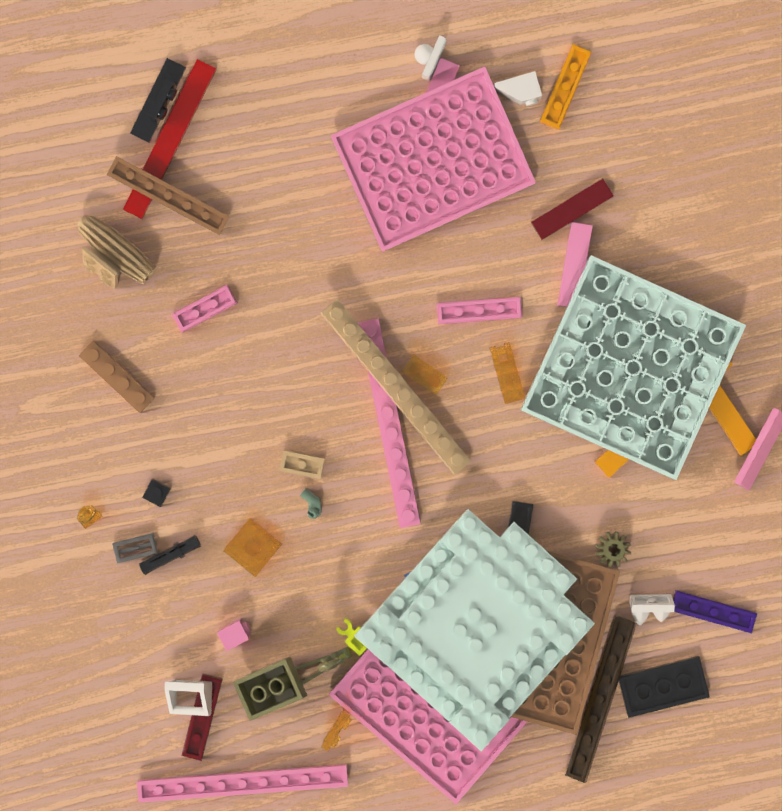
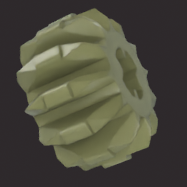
(617, 555)

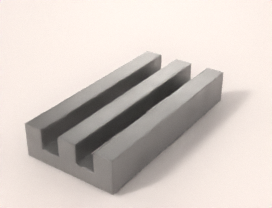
(152, 543)

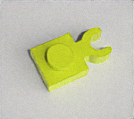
(352, 641)

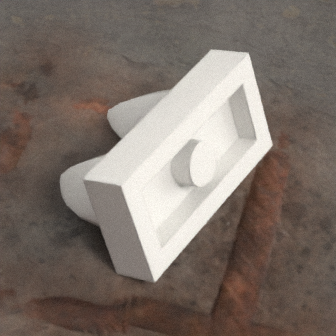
(643, 604)

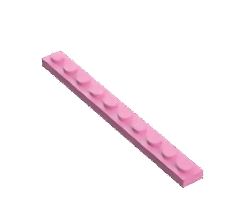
(392, 440)
(242, 783)

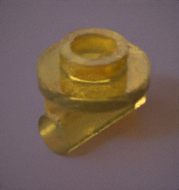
(88, 515)

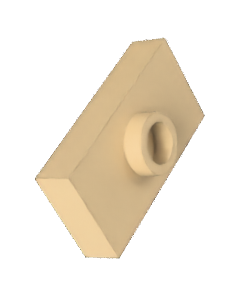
(302, 464)

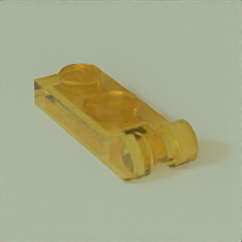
(507, 374)

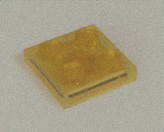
(252, 547)

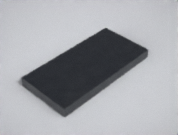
(663, 686)

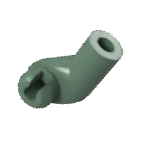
(314, 503)

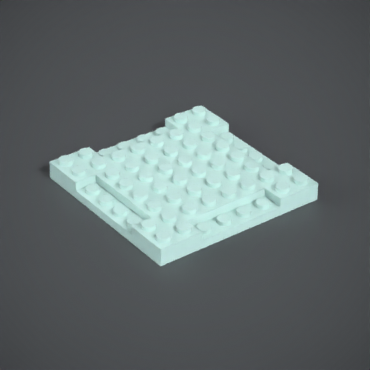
(633, 367)

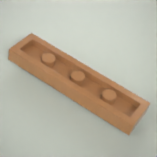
(116, 376)

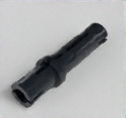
(170, 554)

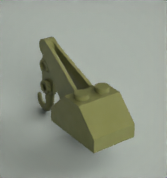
(280, 683)

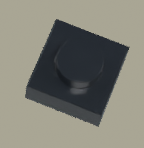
(156, 492)

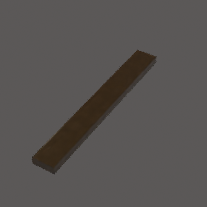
(601, 699)

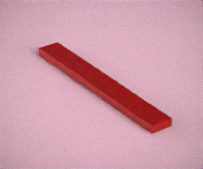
(173, 132)

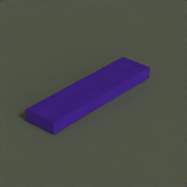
(714, 611)

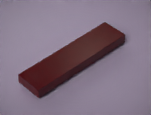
(572, 209)
(200, 725)

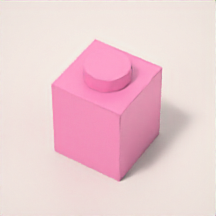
(234, 634)

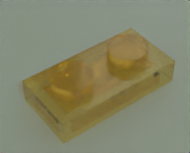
(424, 374)
(333, 737)

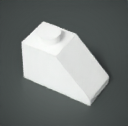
(520, 89)

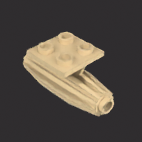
(112, 253)

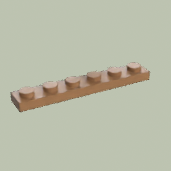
(167, 195)

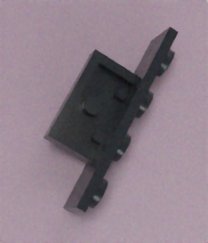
(156, 105)

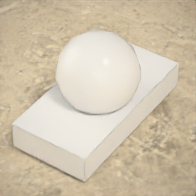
(428, 56)

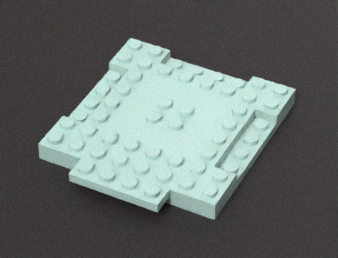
(477, 625)

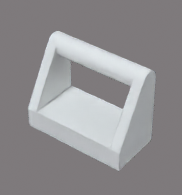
(203, 687)

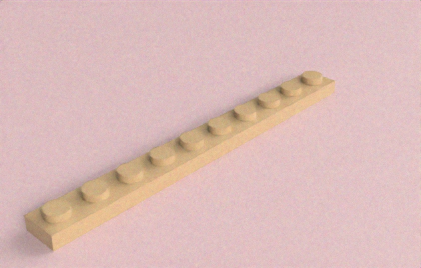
(395, 387)

